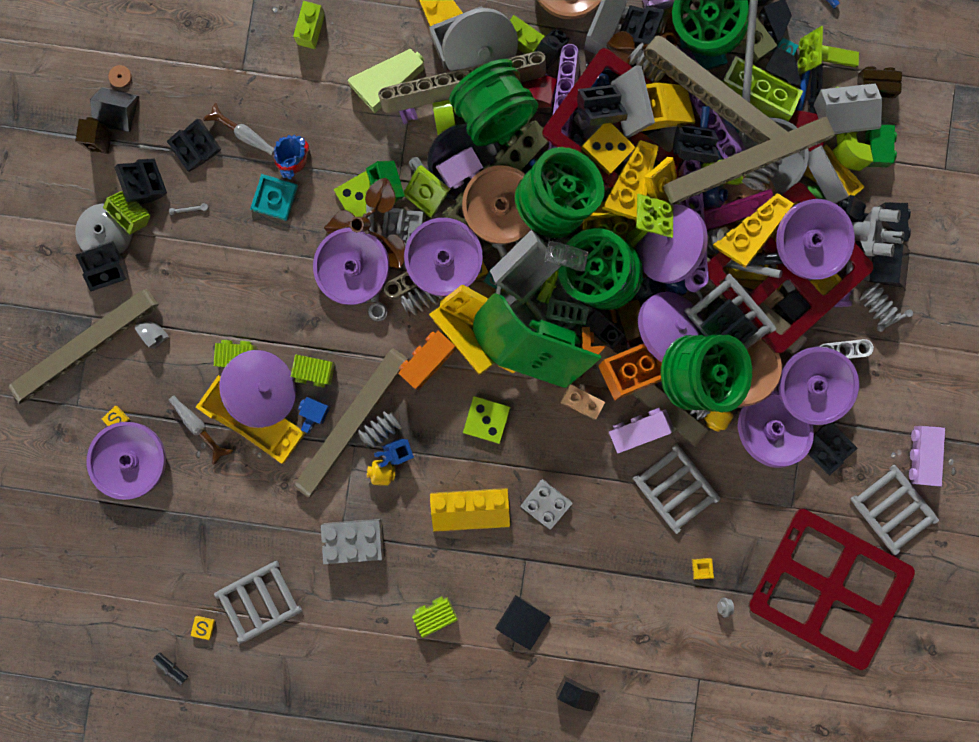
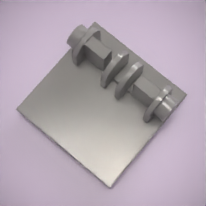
(546, 504)

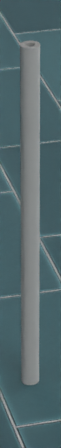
(749, 56)

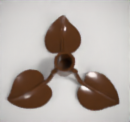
(623, 45)
(381, 198)

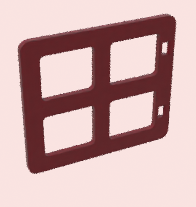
(552, 129)
(819, 303)
(832, 589)

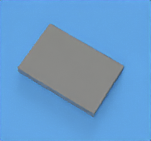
(635, 101)

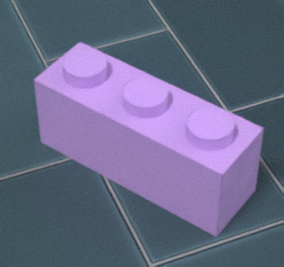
(641, 430)
(927, 455)

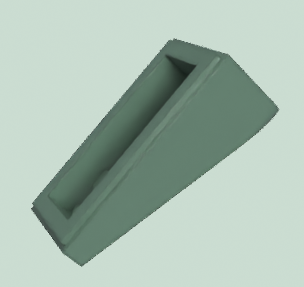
(583, 317)

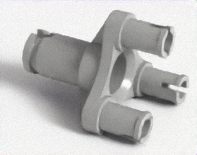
(873, 234)

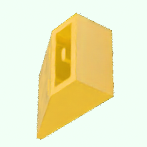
(669, 105)

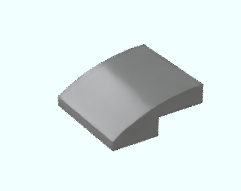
(402, 223)

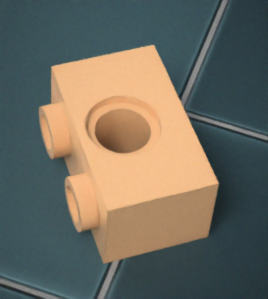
(582, 402)

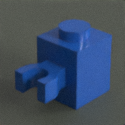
(313, 412)
(395, 452)

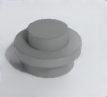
(377, 311)
(725, 607)

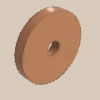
(124, 80)

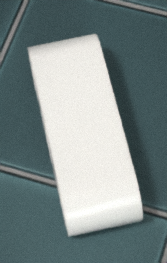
(851, 348)

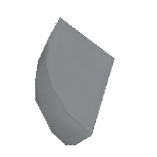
(151, 333)

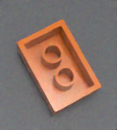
(427, 359)
(630, 371)

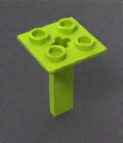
(813, 53)
(653, 217)

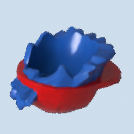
(290, 155)

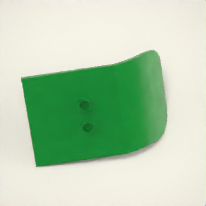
(542, 354)

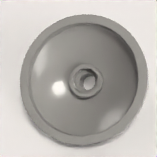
(87, 234)

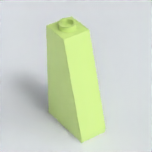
(393, 71)

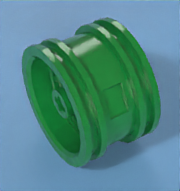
(717, 23)
(493, 102)
(559, 192)
(603, 270)
(706, 372)

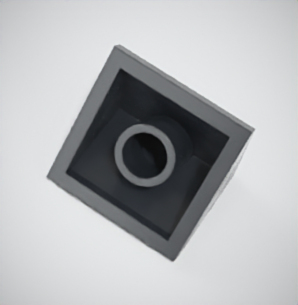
(114, 108)
(891, 270)

